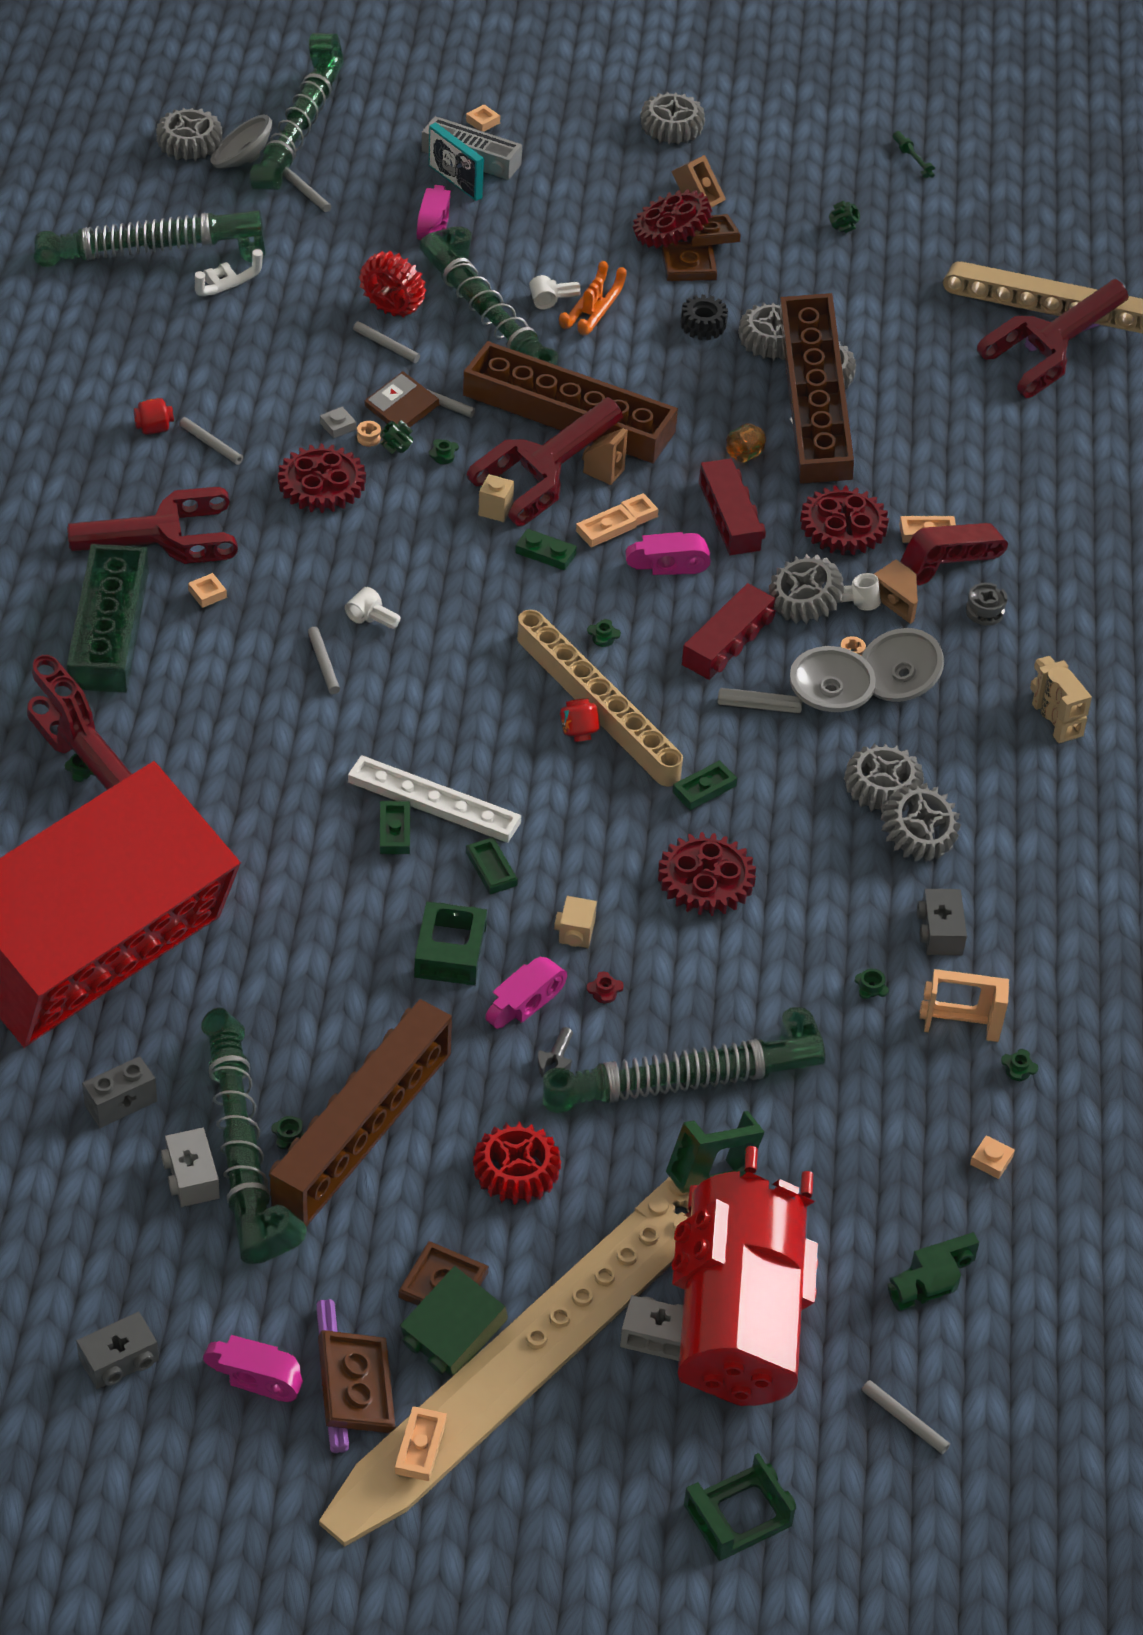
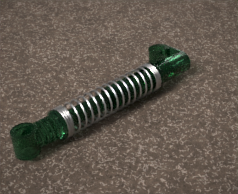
(203, 229)
(749, 1059)

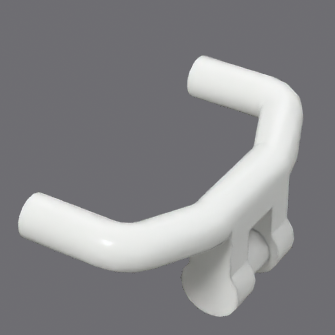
(229, 278)

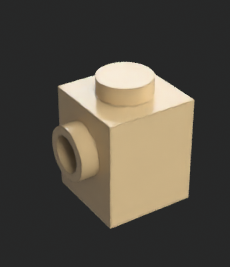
(496, 498)
(576, 922)

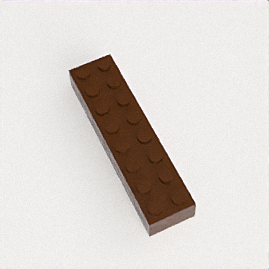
(816, 388)
(562, 396)
(361, 1111)

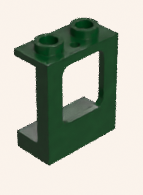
(446, 960)
(696, 1151)
(714, 1527)

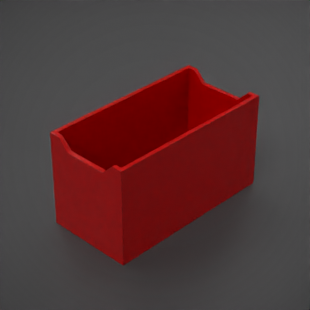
(104, 898)

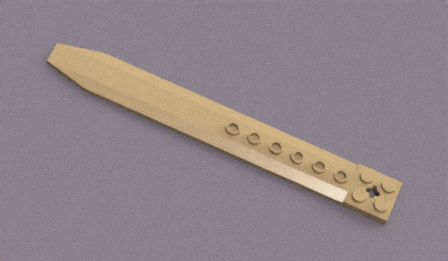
(516, 1363)

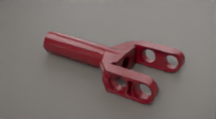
(1051, 337)
(544, 460)
(162, 528)
(74, 723)

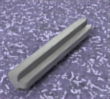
(759, 700)

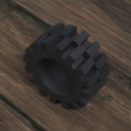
(694, 315)

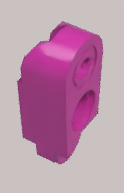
(433, 211)
(670, 554)
(526, 992)
(256, 1367)

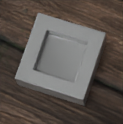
(338, 422)

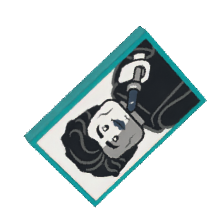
(456, 161)

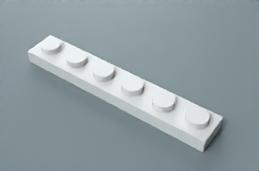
(434, 798)

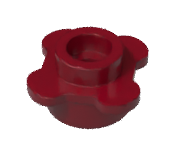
(608, 993)

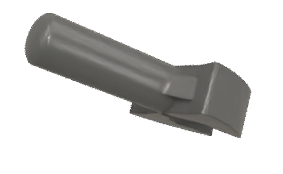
(556, 1055)

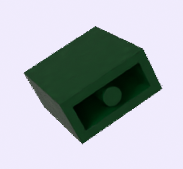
(453, 1322)

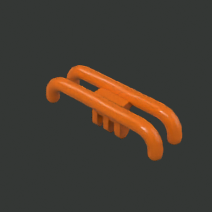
(593, 302)

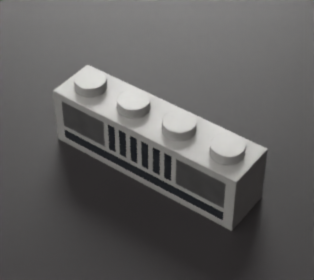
(499, 154)

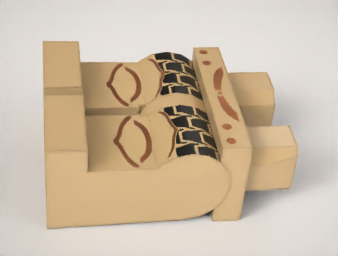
(1060, 698)

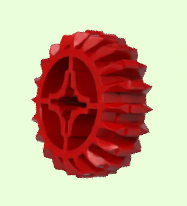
(392, 283)
(518, 1173)

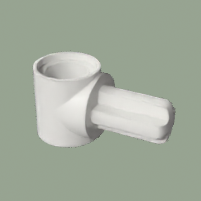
(546, 291)
(863, 592)
(368, 607)

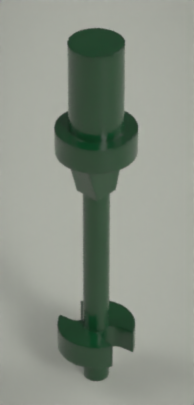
(906, 146)

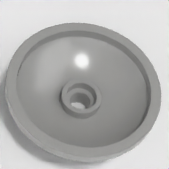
(243, 143)
(904, 653)
(832, 679)

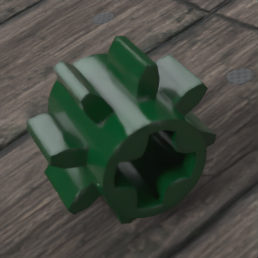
(844, 216)
(396, 437)

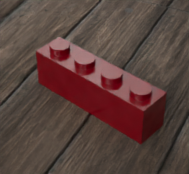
(731, 506)
(728, 631)

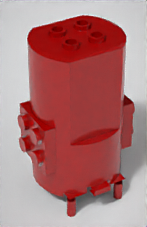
(744, 1284)

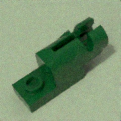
(933, 1272)

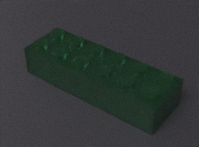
(108, 618)

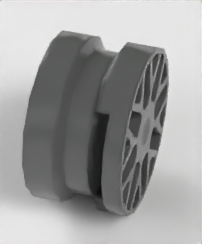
(986, 602)

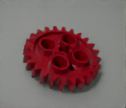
(672, 218)
(321, 478)
(826, 524)
(706, 874)

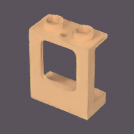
(990, 1006)

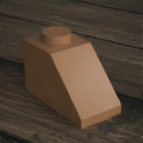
(700, 177)
(606, 456)
(898, 589)

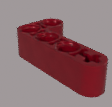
(951, 544)

